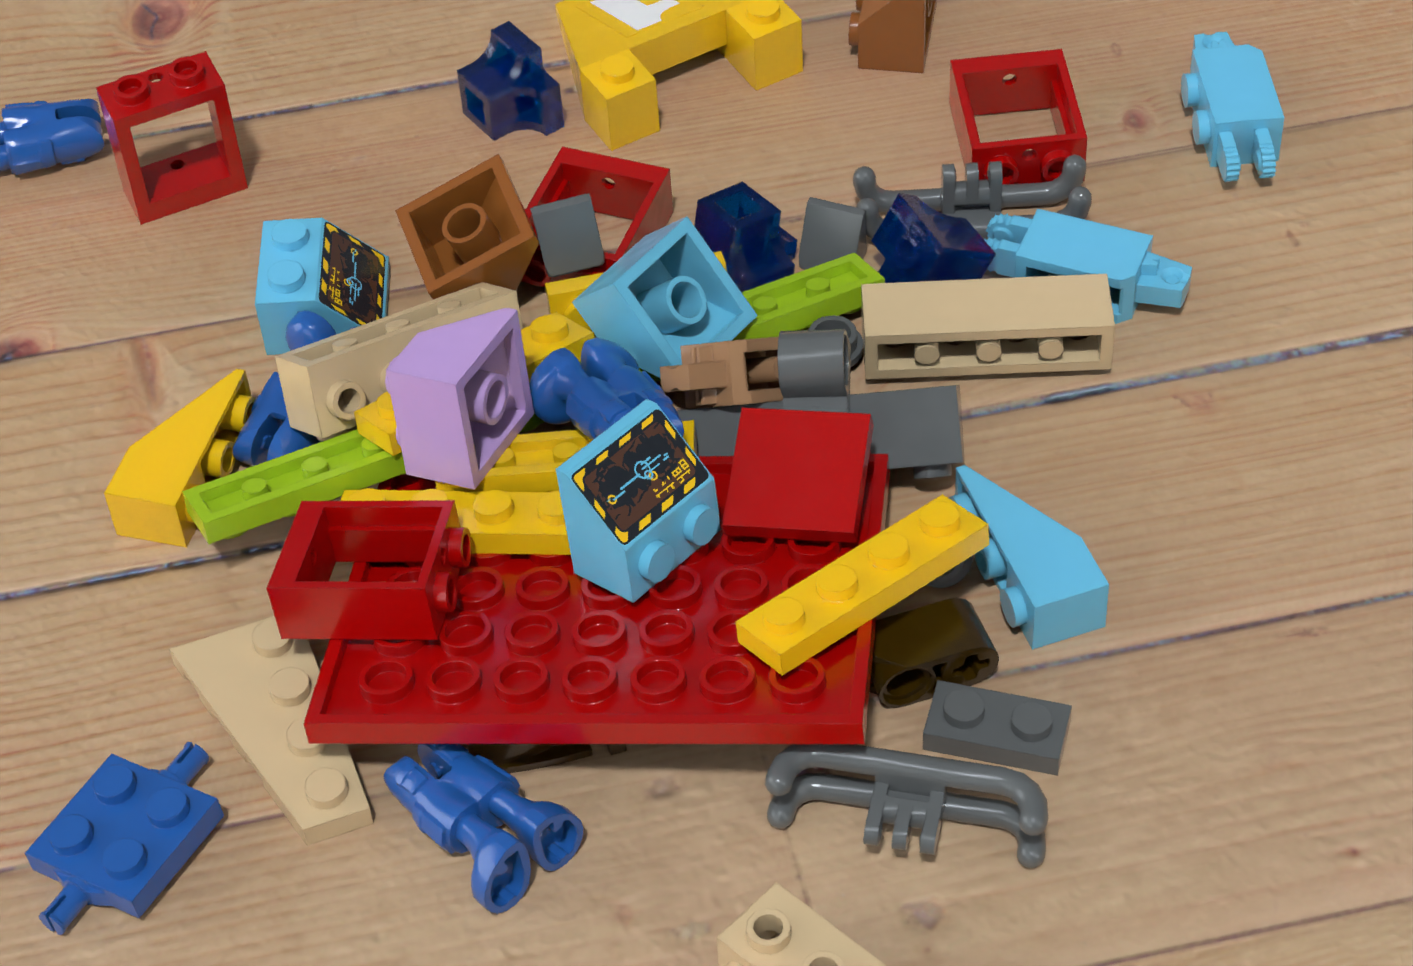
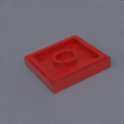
(798, 475)

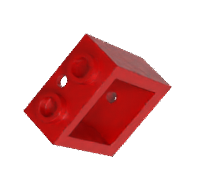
(1038, 83)
(186, 177)
(638, 193)
(368, 531)

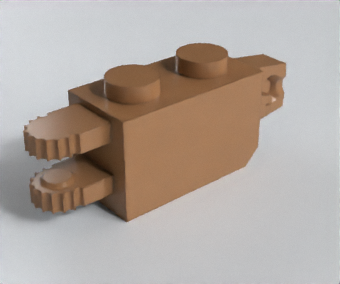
(726, 373)

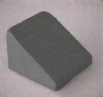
(831, 232)
(568, 235)

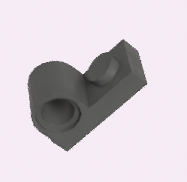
(815, 370)

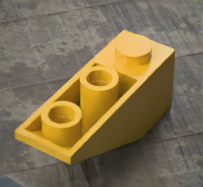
(176, 456)

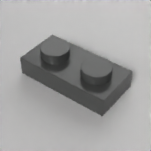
(997, 727)

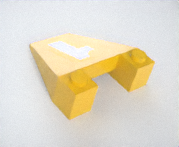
(624, 42)

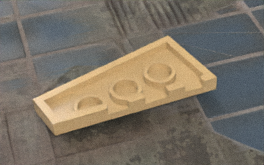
(261, 698)

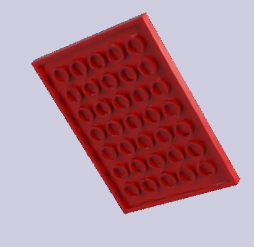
(571, 663)

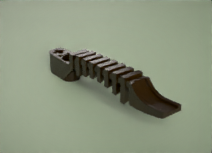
(908, 659)

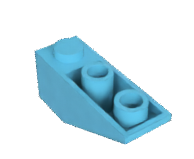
(1039, 566)

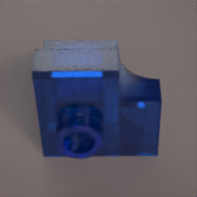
(510, 87)
(747, 234)
(929, 245)

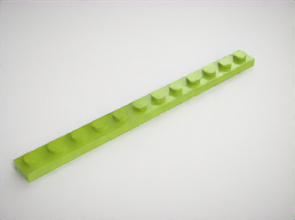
(352, 462)

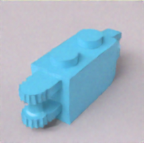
(1233, 106)
(1075, 246)

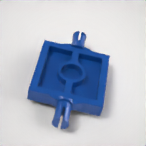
(124, 836)

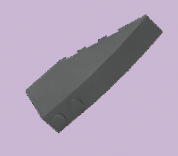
(911, 425)

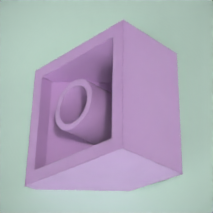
(460, 397)

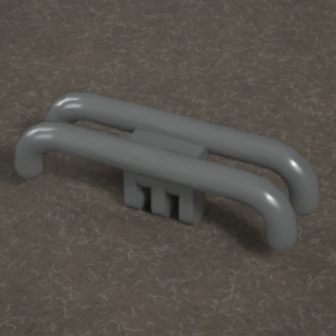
(977, 198)
(909, 794)

